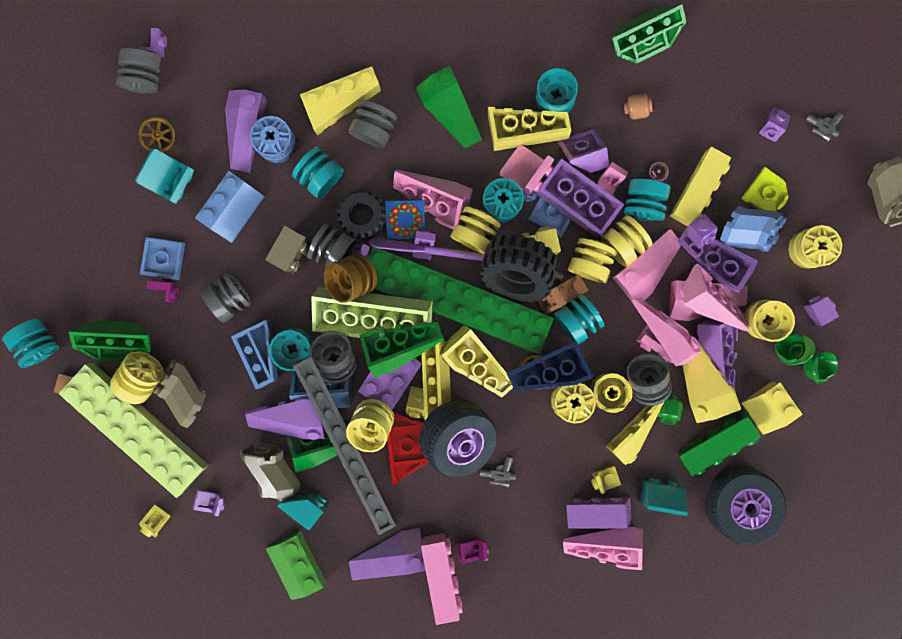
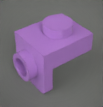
(157, 42)
(775, 124)
(423, 238)
(208, 502)

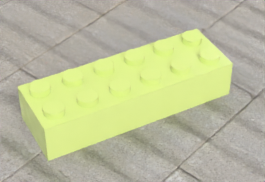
(366, 313)

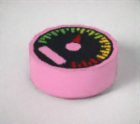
(658, 171)

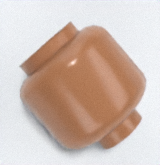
(638, 106)

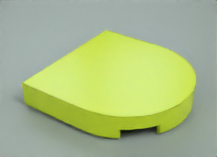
(766, 191)

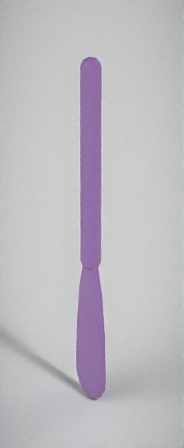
(387, 244)

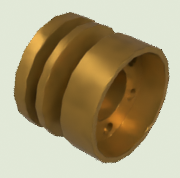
(350, 278)

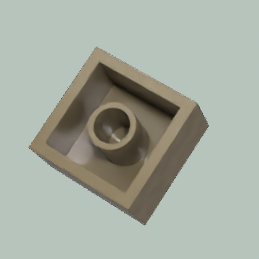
(288, 250)

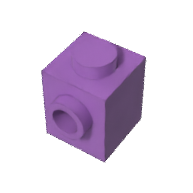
(702, 231)
(821, 310)

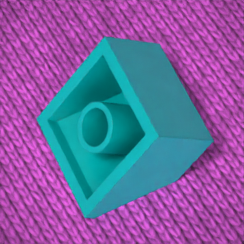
(664, 496)
(305, 508)

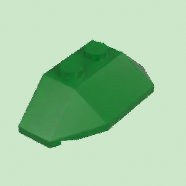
(649, 33)
(110, 339)

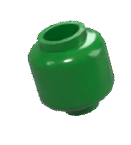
(671, 411)

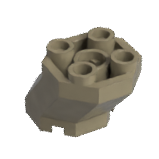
(887, 190)
(180, 392)
(271, 471)

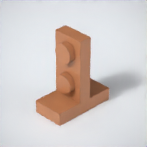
(562, 294)

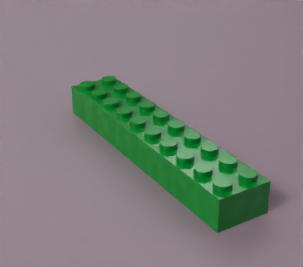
(461, 301)

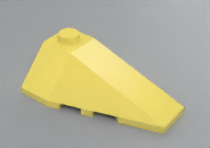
(707, 390)

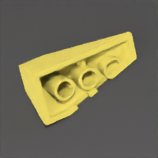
(471, 358)
(632, 436)

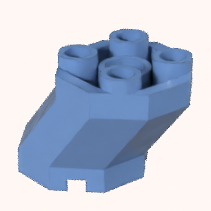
(753, 229)

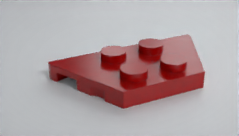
(404, 447)

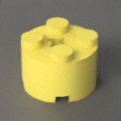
(619, 399)

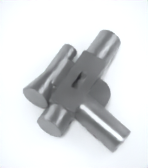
(825, 127)
(501, 474)

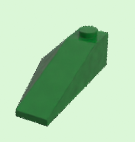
(446, 102)
(394, 347)
(310, 453)

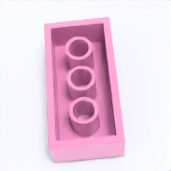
(440, 578)

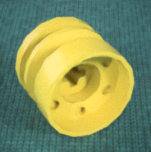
(475, 230)
(629, 237)
(804, 247)
(593, 257)
(779, 322)
(136, 377)
(563, 408)
(370, 425)

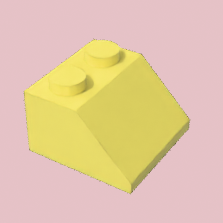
(771, 408)

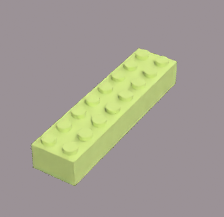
(134, 430)

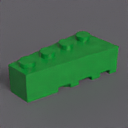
(719, 443)

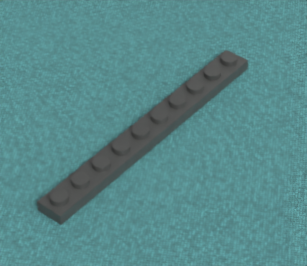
(346, 451)

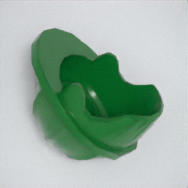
(795, 349)
(821, 366)

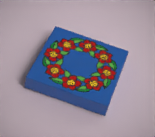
(404, 218)

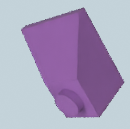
(586, 151)

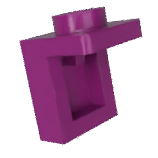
(161, 284)
(472, 551)

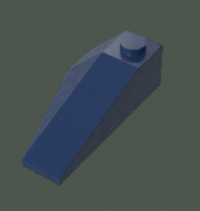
(553, 370)

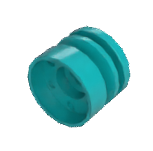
(558, 83)
(318, 172)
(647, 198)
(492, 206)
(580, 318)
(30, 343)
(281, 351)

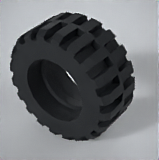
(519, 268)

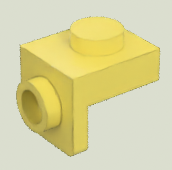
(415, 403)

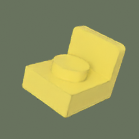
(605, 479)
(153, 521)

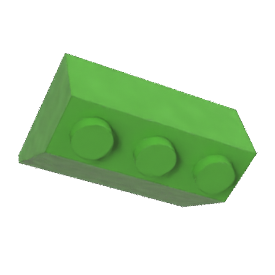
(296, 566)

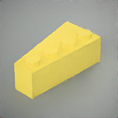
(339, 98)
(527, 127)

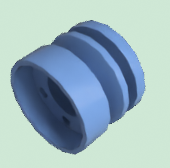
(273, 150)

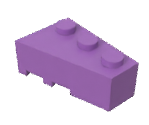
(599, 513)

